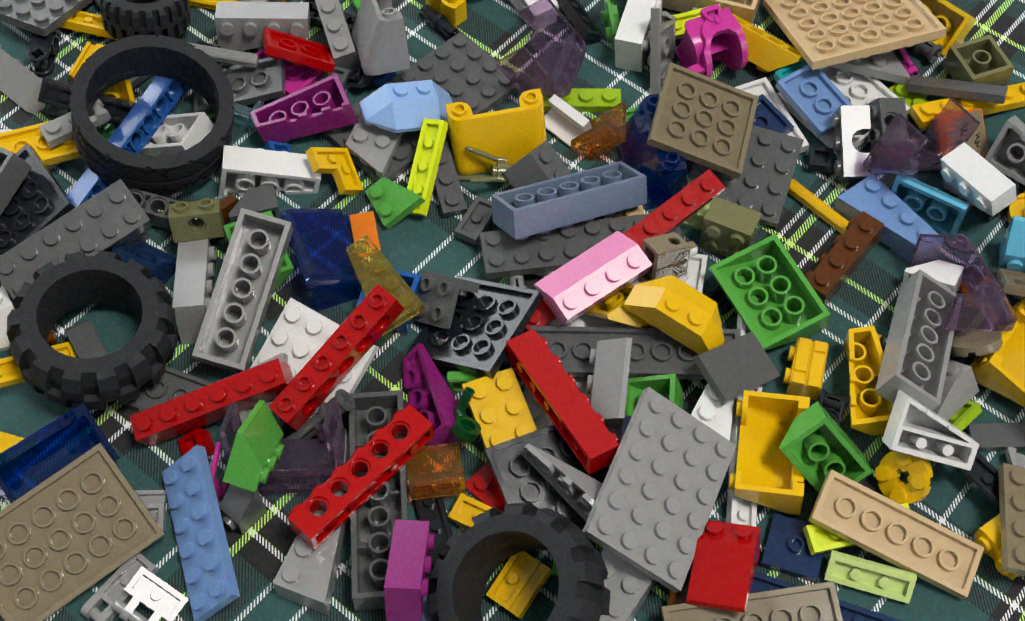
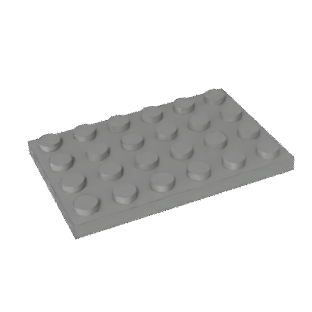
(660, 490)

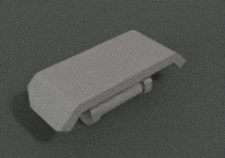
(20, 83)

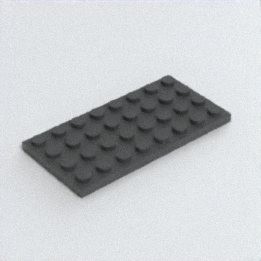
(459, 69)

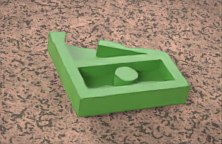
(392, 201)

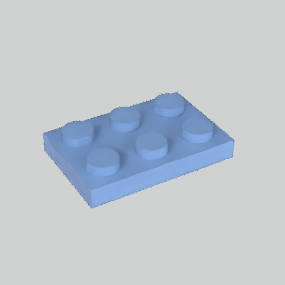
(812, 97)

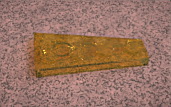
(373, 268)

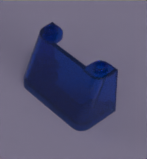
(663, 170)
(321, 255)
(49, 451)

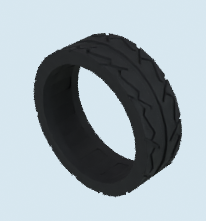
(151, 57)

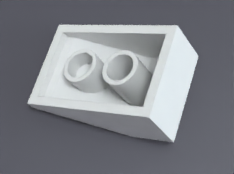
(178, 134)

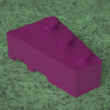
(407, 570)

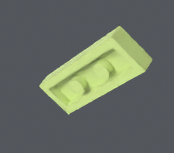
(870, 576)

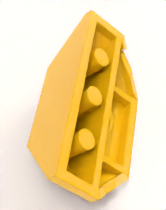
(766, 50)
(678, 312)

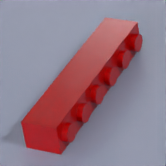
(562, 401)
(210, 402)

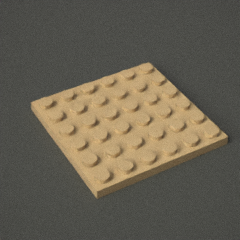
(852, 29)

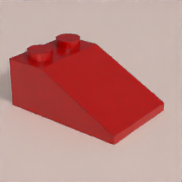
(724, 566)

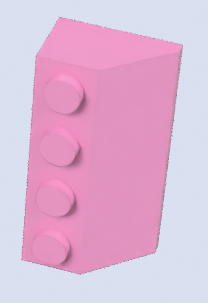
(593, 277)

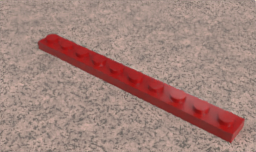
(657, 223)

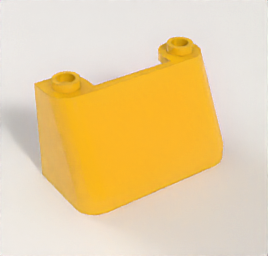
(501, 133)
(1005, 368)
(762, 469)

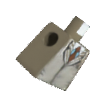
(668, 255)

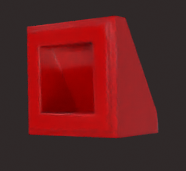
(197, 437)

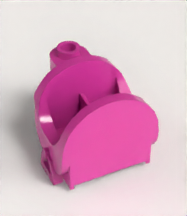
(712, 37)

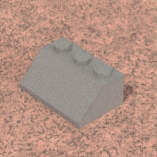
(610, 379)

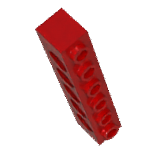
(336, 357)
(317, 529)

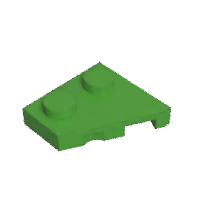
(611, 18)

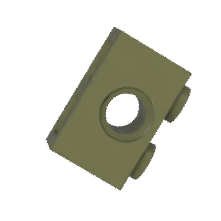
(186, 228)

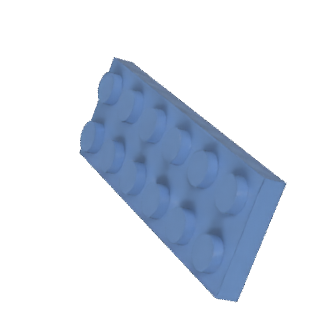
(200, 534)

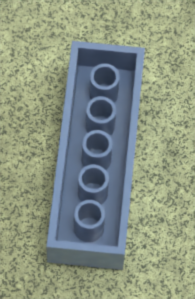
(568, 200)

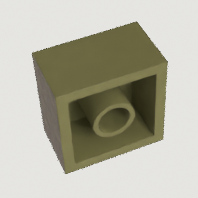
(979, 62)
(728, 228)

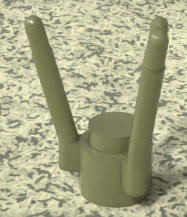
(496, 170)

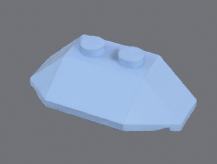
(405, 105)

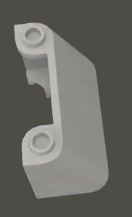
(380, 38)

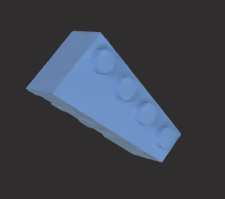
(900, 222)

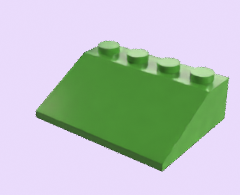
(771, 293)

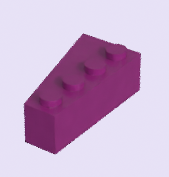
(305, 112)

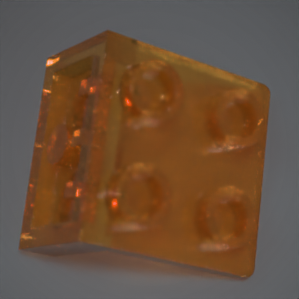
(606, 133)
(436, 472)

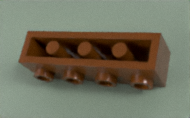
(844, 256)

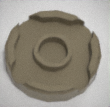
(976, 341)

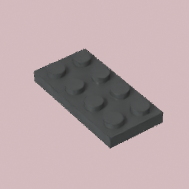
(251, 84)

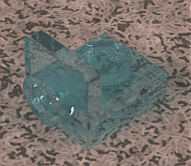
(243, 117)

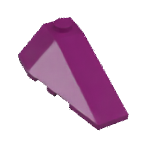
(429, 394)

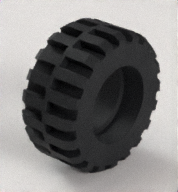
(145, 17)

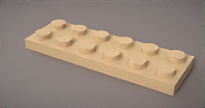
(896, 534)

